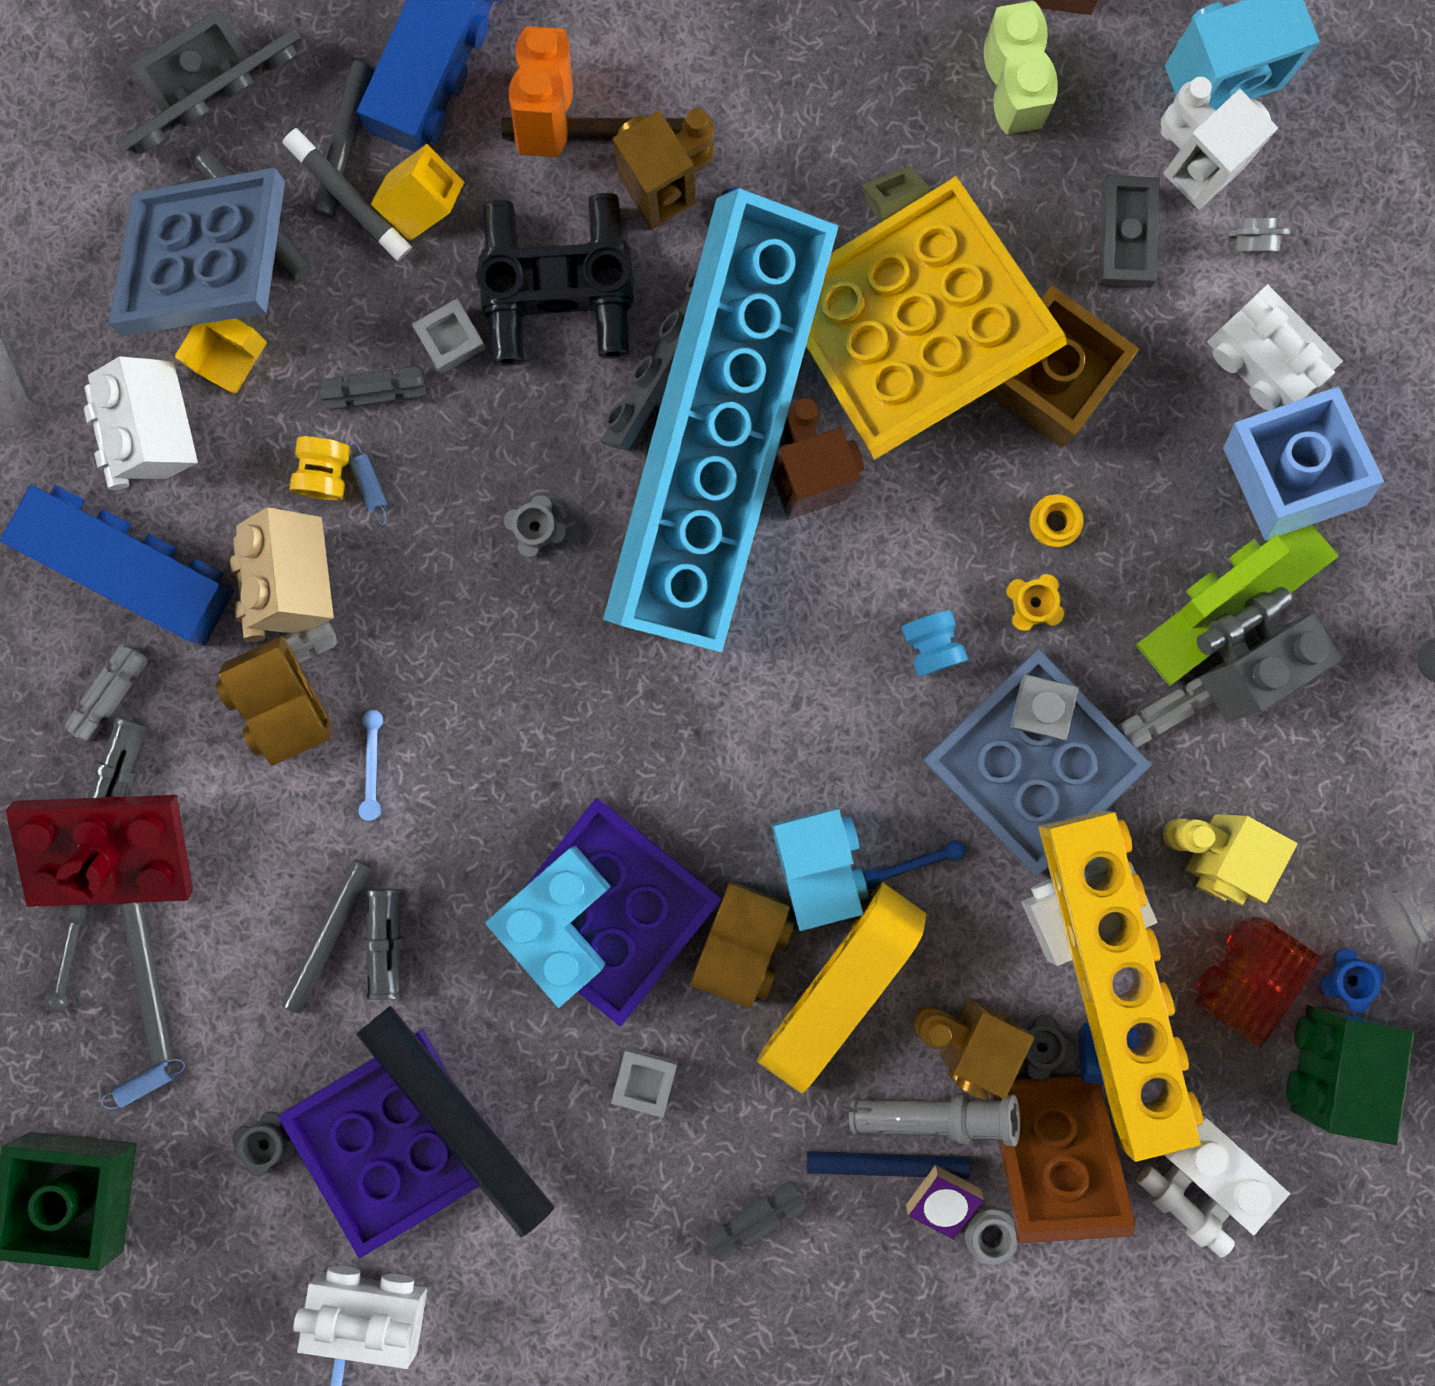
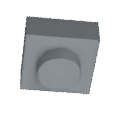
(449, 336)
(1044, 707)
(644, 1082)

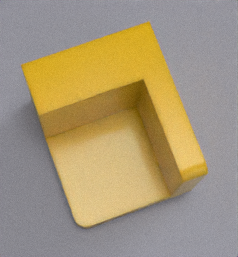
(418, 193)
(222, 352)

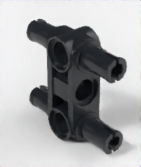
(555, 279)

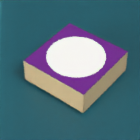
(944, 1202)

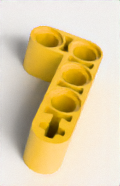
(844, 988)

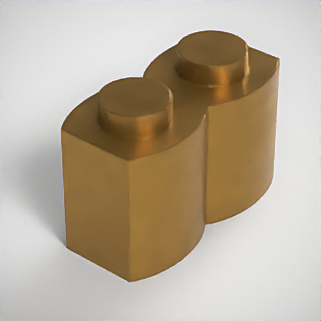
(274, 701)
(741, 945)

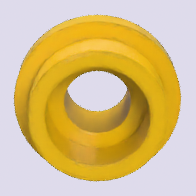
(1067, 509)

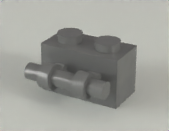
(1270, 667)

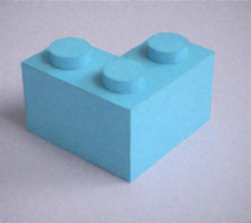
(818, 867)
(539, 929)

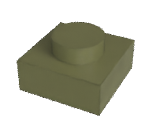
(894, 192)

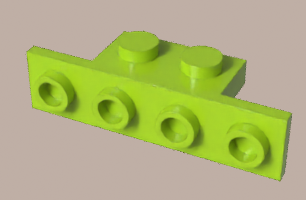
(1280, 562)

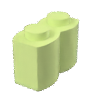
(1020, 67)

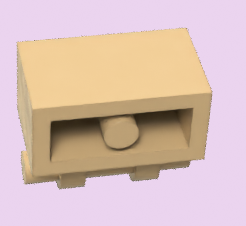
(281, 574)

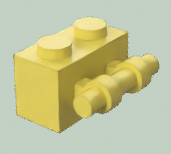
(1232, 855)

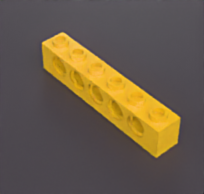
(1173, 1117)

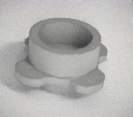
(1259, 235)
(537, 511)

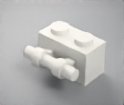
(1212, 141)
(1273, 351)
(138, 421)
(1227, 1176)
(361, 1317)

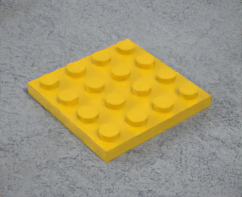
(925, 318)

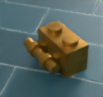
(661, 165)
(977, 1046)

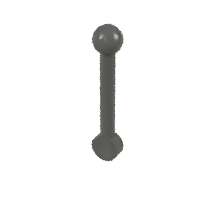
(58, 999)

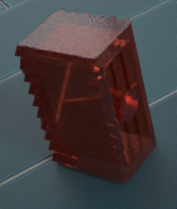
(1256, 979)

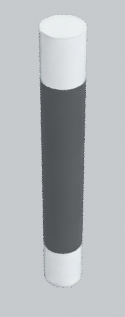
(347, 194)

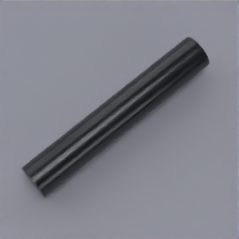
(456, 1121)

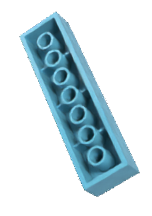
(721, 420)

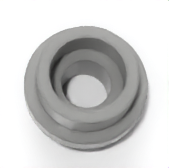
(995, 1252)

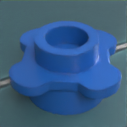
(1367, 985)

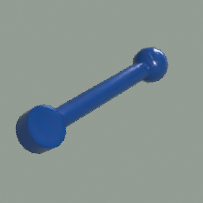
(954, 851)

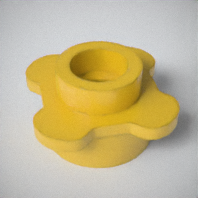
(1046, 591)

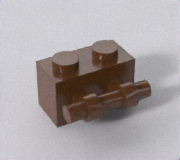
(813, 467)

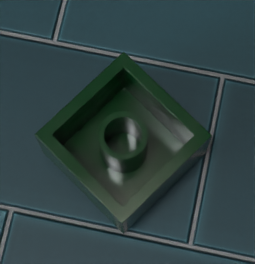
(1350, 1074)
(64, 1200)

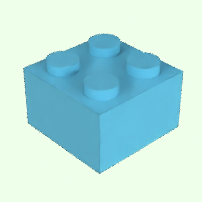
(1243, 47)

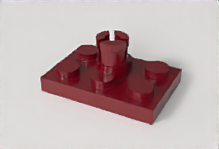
(100, 850)

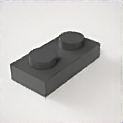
(1129, 231)

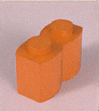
(541, 91)

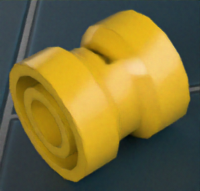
(319, 468)

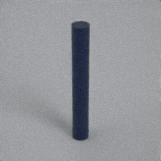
(884, 1164)

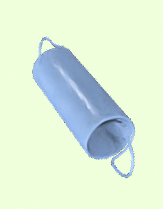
(367, 482)
(141, 1084)

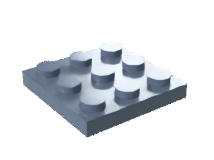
(198, 253)
(1031, 780)

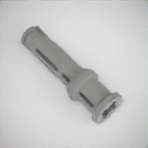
(960, 1118)

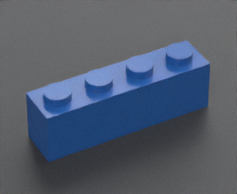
(422, 70)
(117, 565)

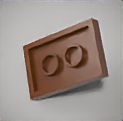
(1066, 1164)

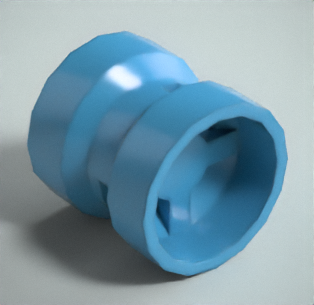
(933, 639)

